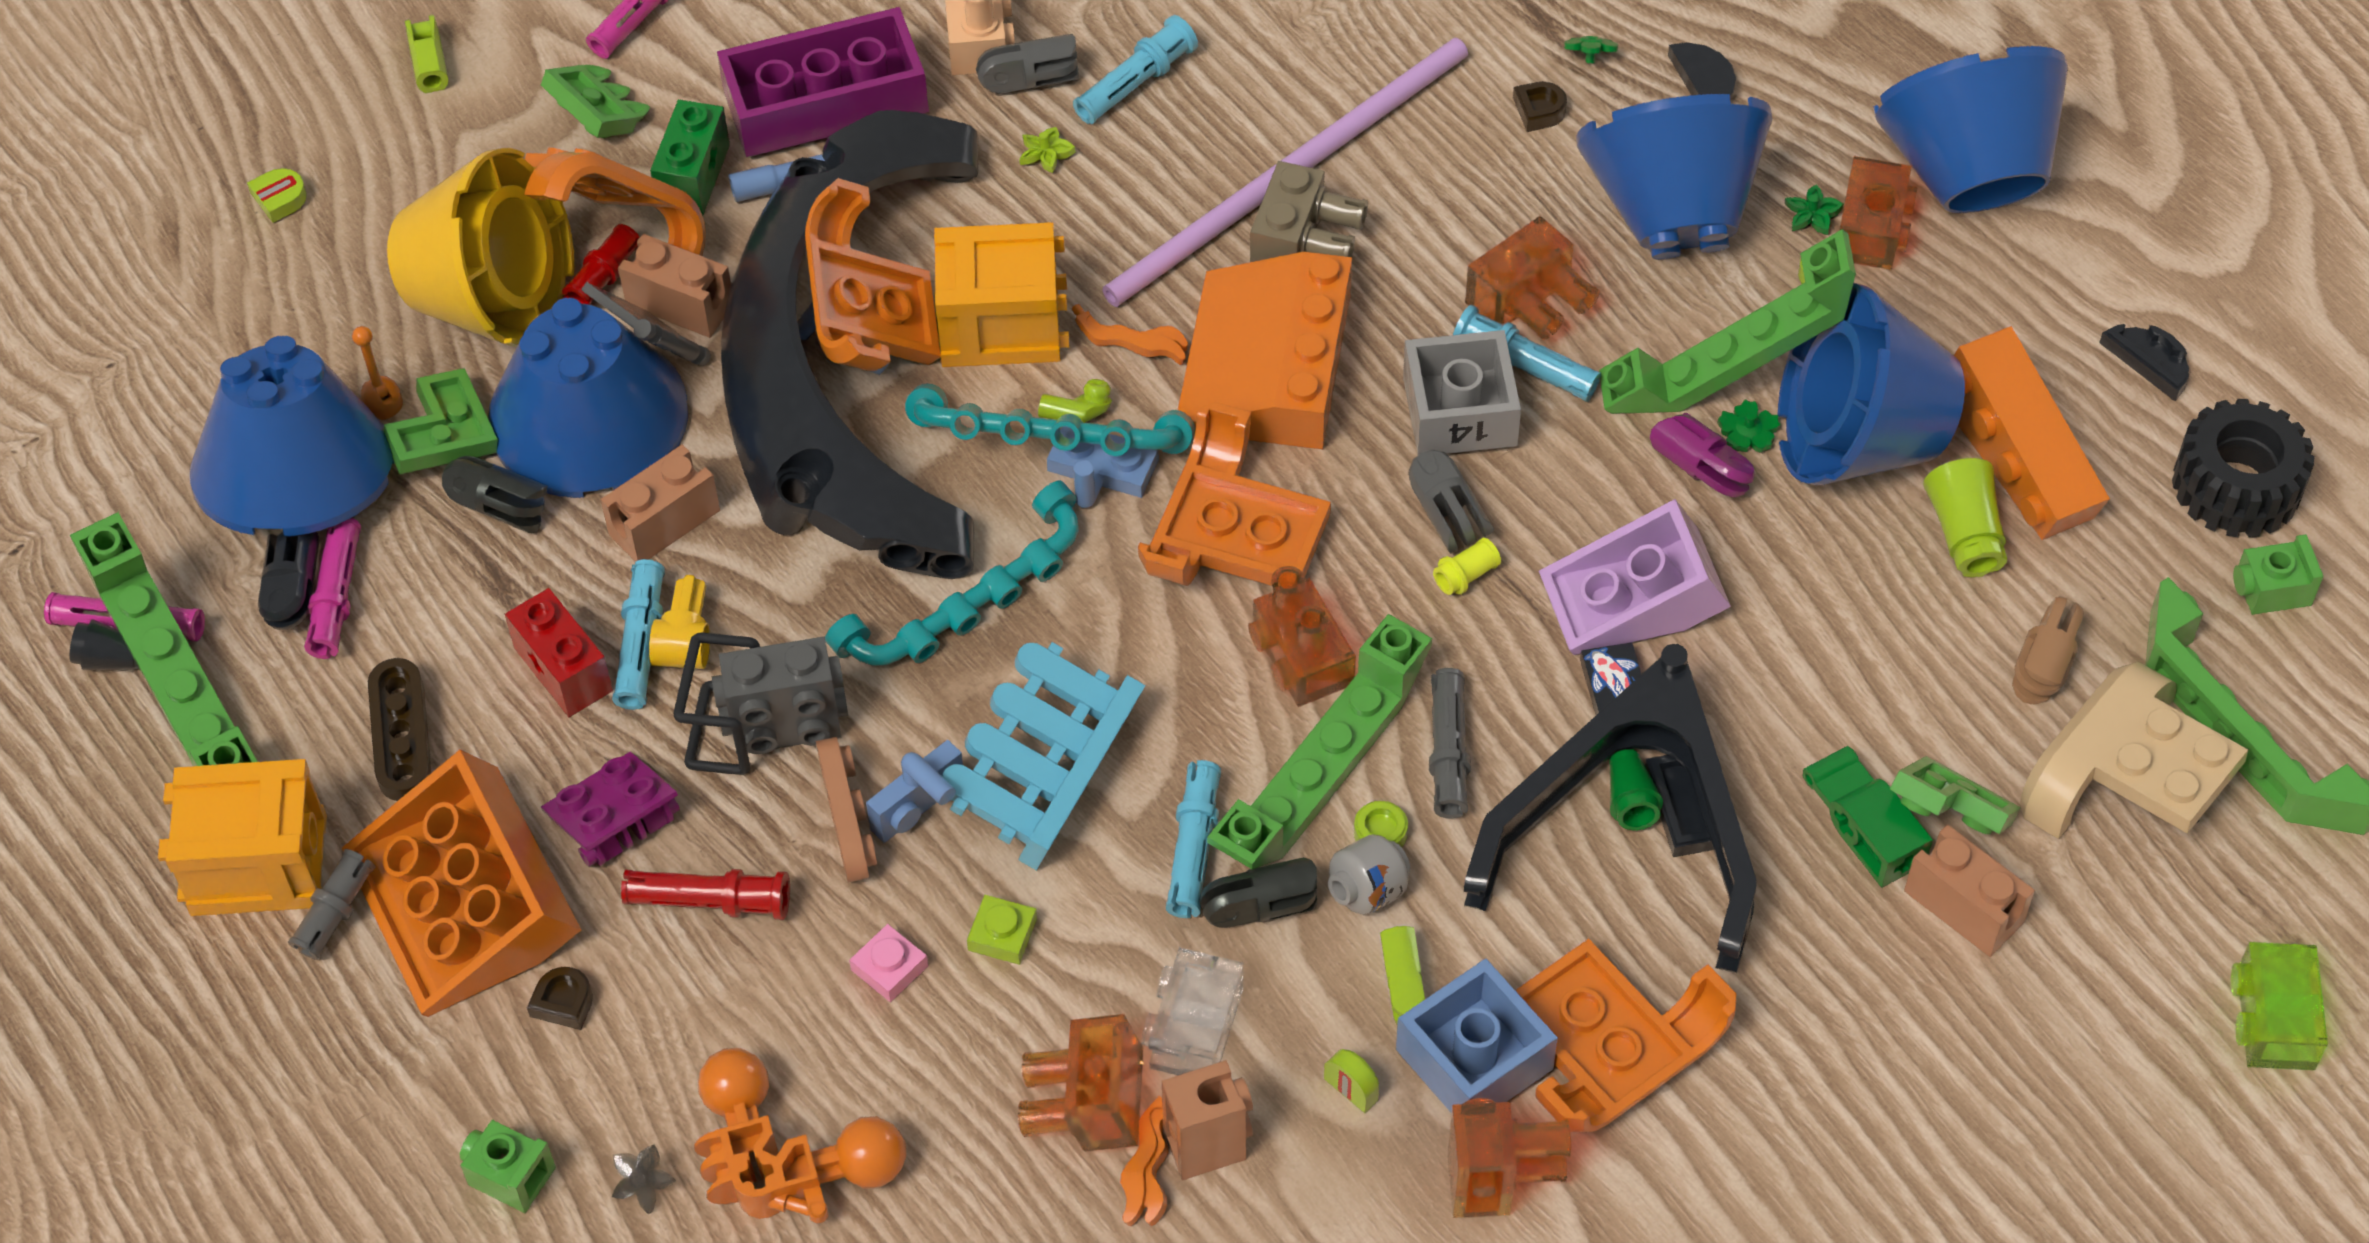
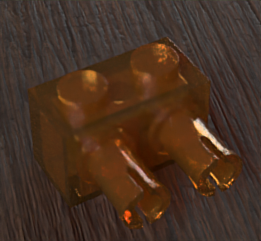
(1522, 273)
(1301, 638)
(1101, 1085)
(1495, 1152)

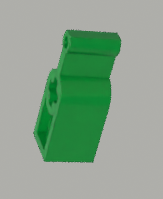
(1868, 815)

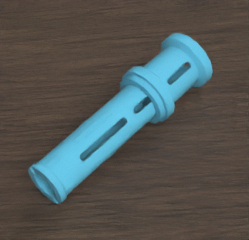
(1150, 58)
(1534, 357)

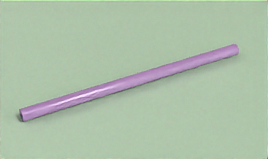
(1307, 155)

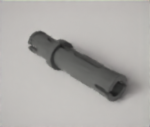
(1449, 758)

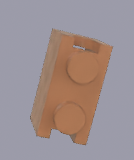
(676, 285)
(660, 505)
(1969, 891)
(1206, 1119)

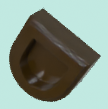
(1540, 104)
(562, 998)

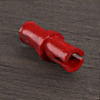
(602, 264)

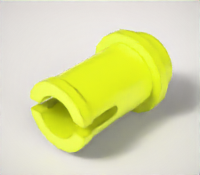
(1457, 572)

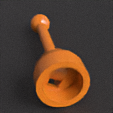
(377, 386)

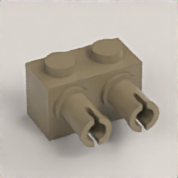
(1295, 207)

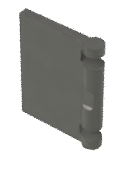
(649, 327)

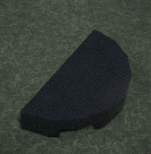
(1702, 69)
(2152, 355)

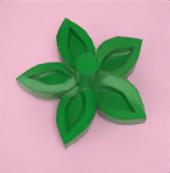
(1814, 210)

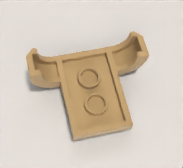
(2136, 748)

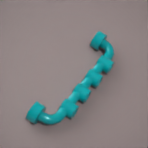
(929, 407)
(959, 610)

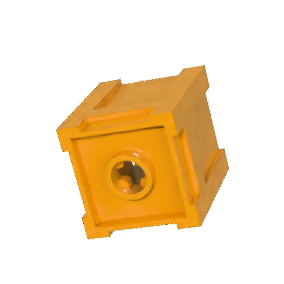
(999, 294)
(244, 837)

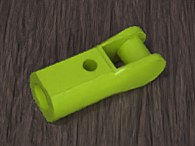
(427, 55)
(1402, 969)

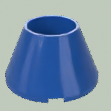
(1978, 127)
(1867, 395)

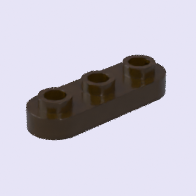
(397, 714)

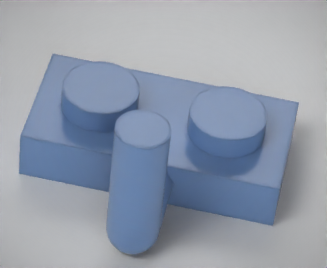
(1096, 469)
(914, 792)

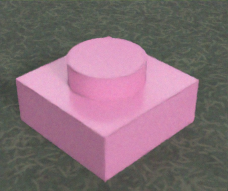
(888, 963)

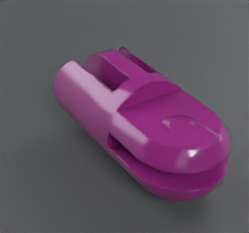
(1703, 454)

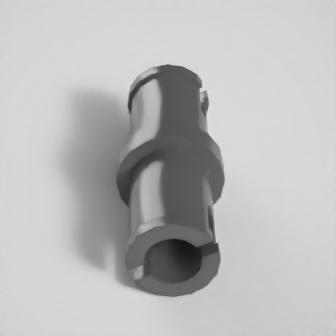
(331, 904)

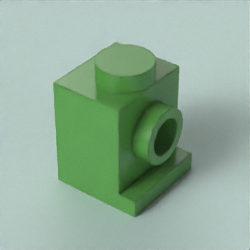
(2278, 576)
(511, 1179)

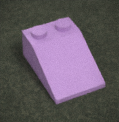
(1635, 583)

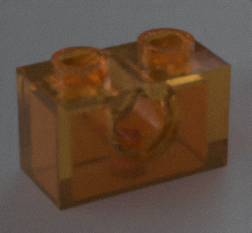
(1874, 211)

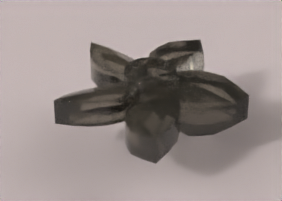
(641, 1177)

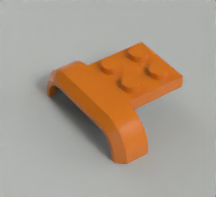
(612, 183)
(860, 300)
(1229, 519)
(1613, 1039)

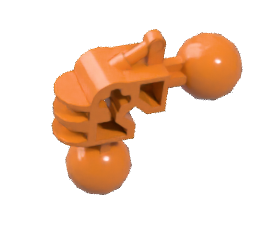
(734, 1087)

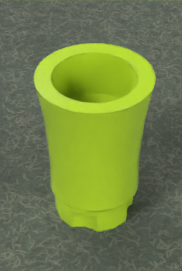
(1968, 514)

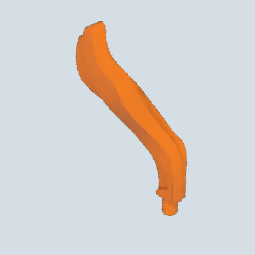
(1150, 343)
(1139, 1174)

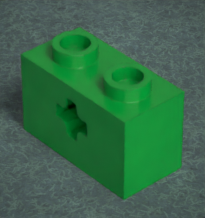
(693, 150)

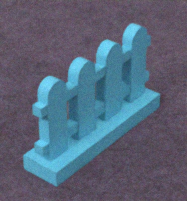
(1038, 773)

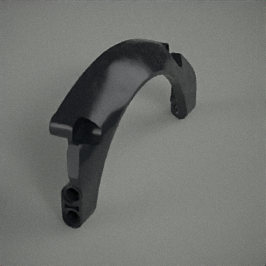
(783, 427)

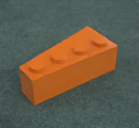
(2025, 436)

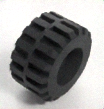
(2249, 437)

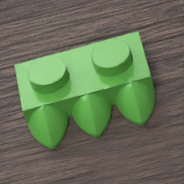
(593, 101)

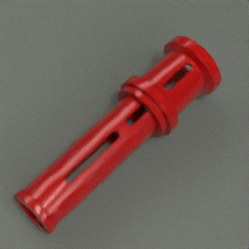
(732, 893)

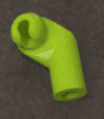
(1086, 406)

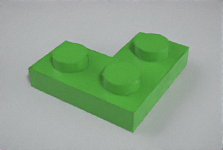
(450, 429)
(1935, 788)

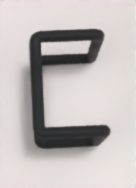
(699, 718)

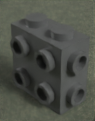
(781, 694)

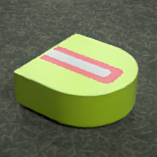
(278, 192)
(1352, 1078)

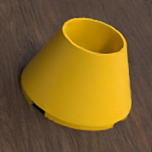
(482, 249)

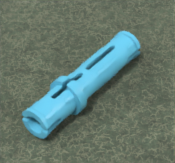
(639, 613)
(1196, 819)

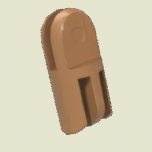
(2047, 654)

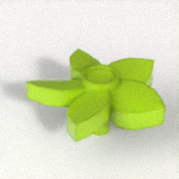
(1047, 148)

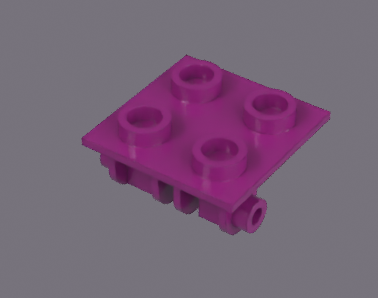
(609, 804)

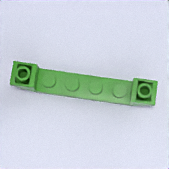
(1646, 386)
(159, 645)
(1329, 752)
(2332, 803)

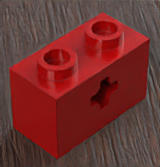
(559, 652)

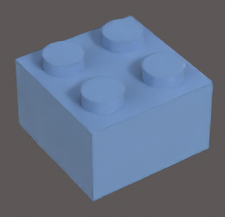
(1476, 1039)

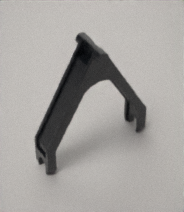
(1652, 713)

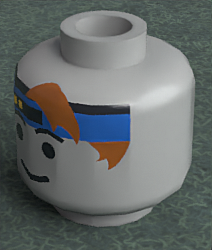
(1368, 874)

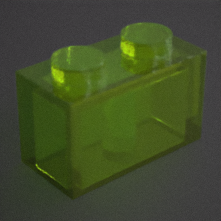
(2280, 1006)

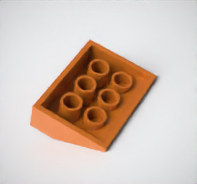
(1271, 344)
(461, 885)

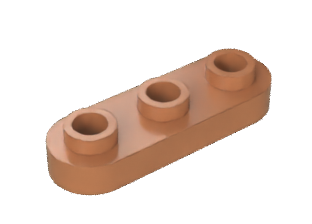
(846, 808)

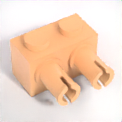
(974, 29)

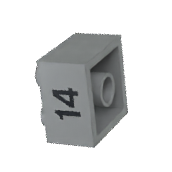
(1461, 392)

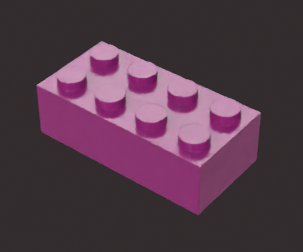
(821, 80)

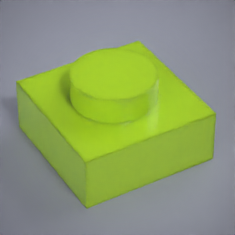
(1001, 929)

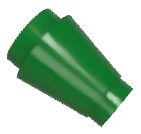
(1632, 792)

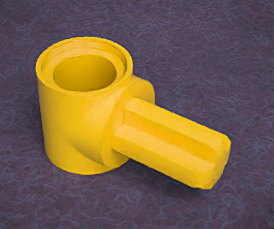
(673, 632)

